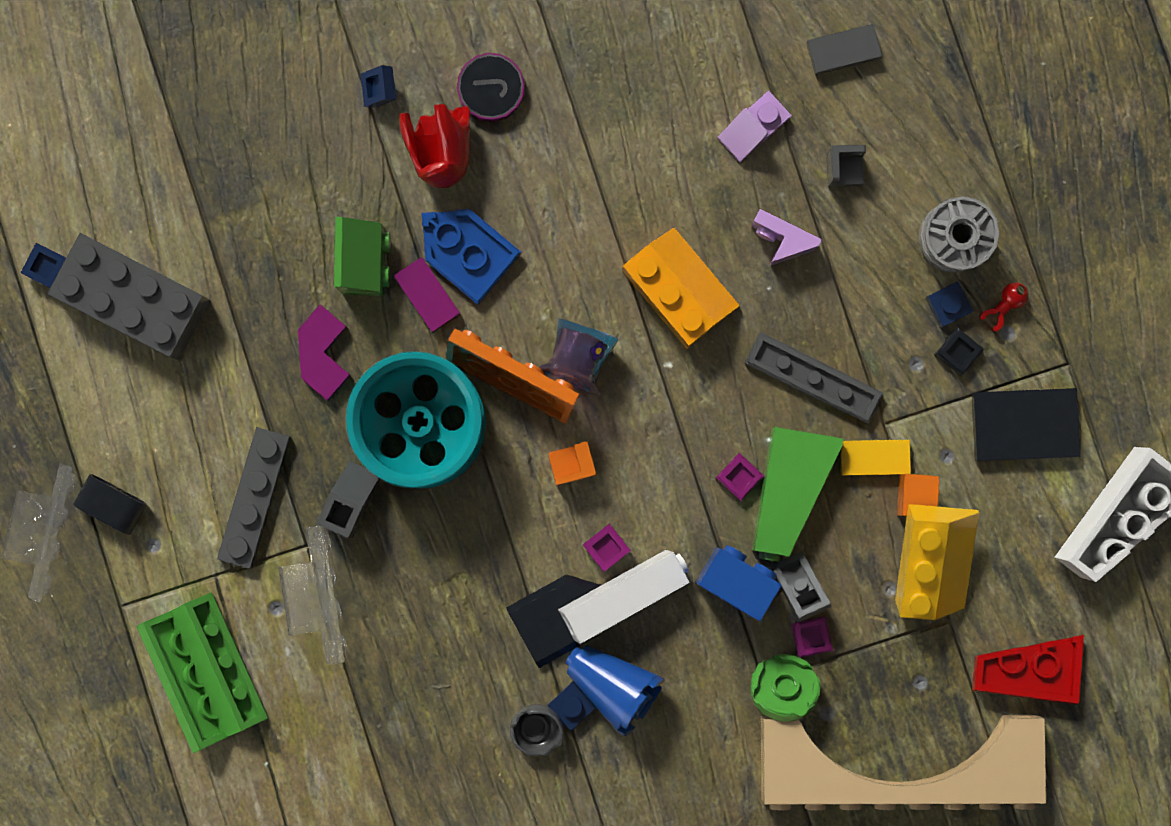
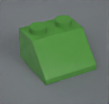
(361, 257)

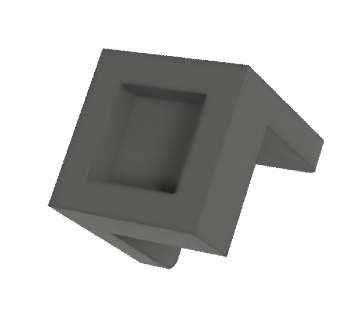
(845, 165)

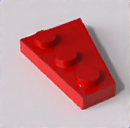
(1033, 672)

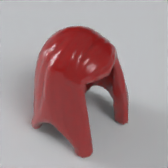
(439, 145)

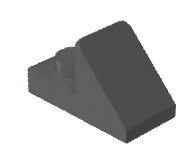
(801, 587)

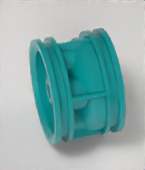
(398, 376)

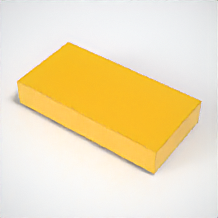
(875, 457)

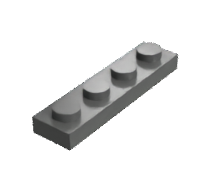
(254, 498)

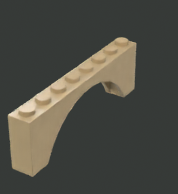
(1002, 771)

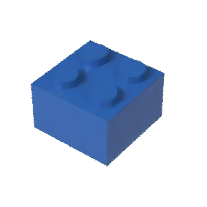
(739, 583)

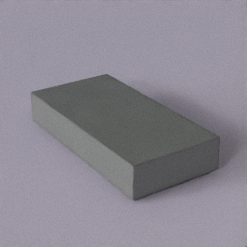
(844, 49)

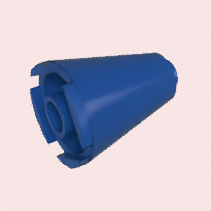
(614, 686)

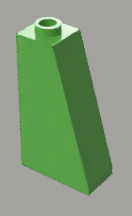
(791, 483)

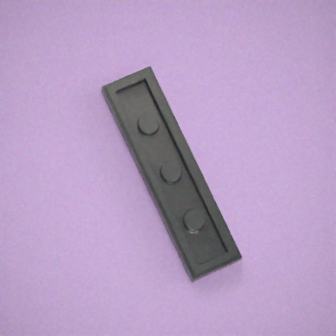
(814, 378)

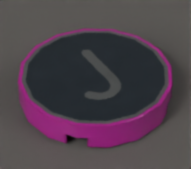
(491, 87)

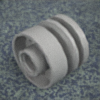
(979, 232)

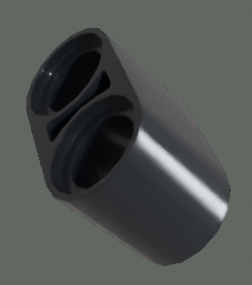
(110, 504)

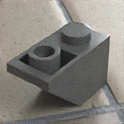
(348, 500)

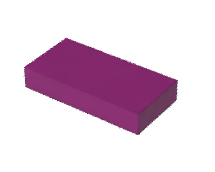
(427, 295)

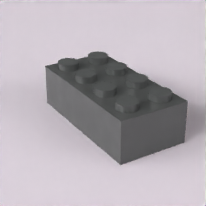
(129, 296)

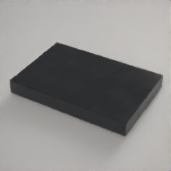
(1025, 424)

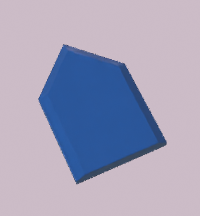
(467, 251)

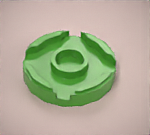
(785, 688)

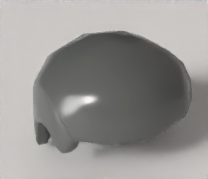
(536, 730)

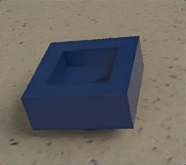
(378, 86)
(43, 265)
(949, 304)
(571, 705)

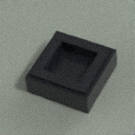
(959, 351)

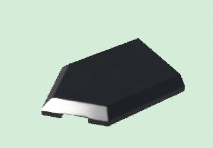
(541, 622)

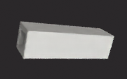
(624, 595)

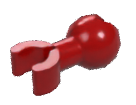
(1009, 301)

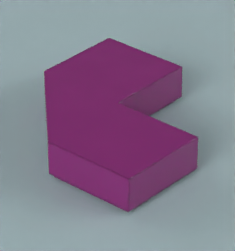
(314, 340)

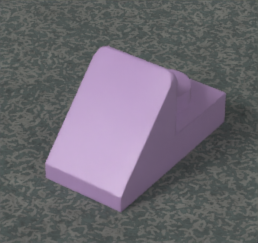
(754, 126)
(793, 239)

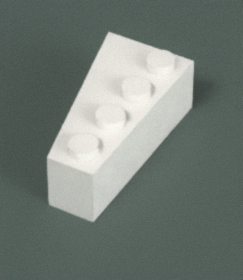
(1121, 516)

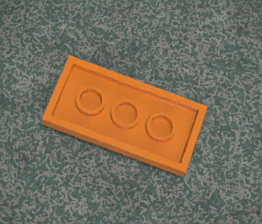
(510, 376)

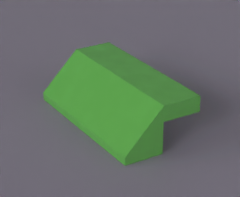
(202, 672)

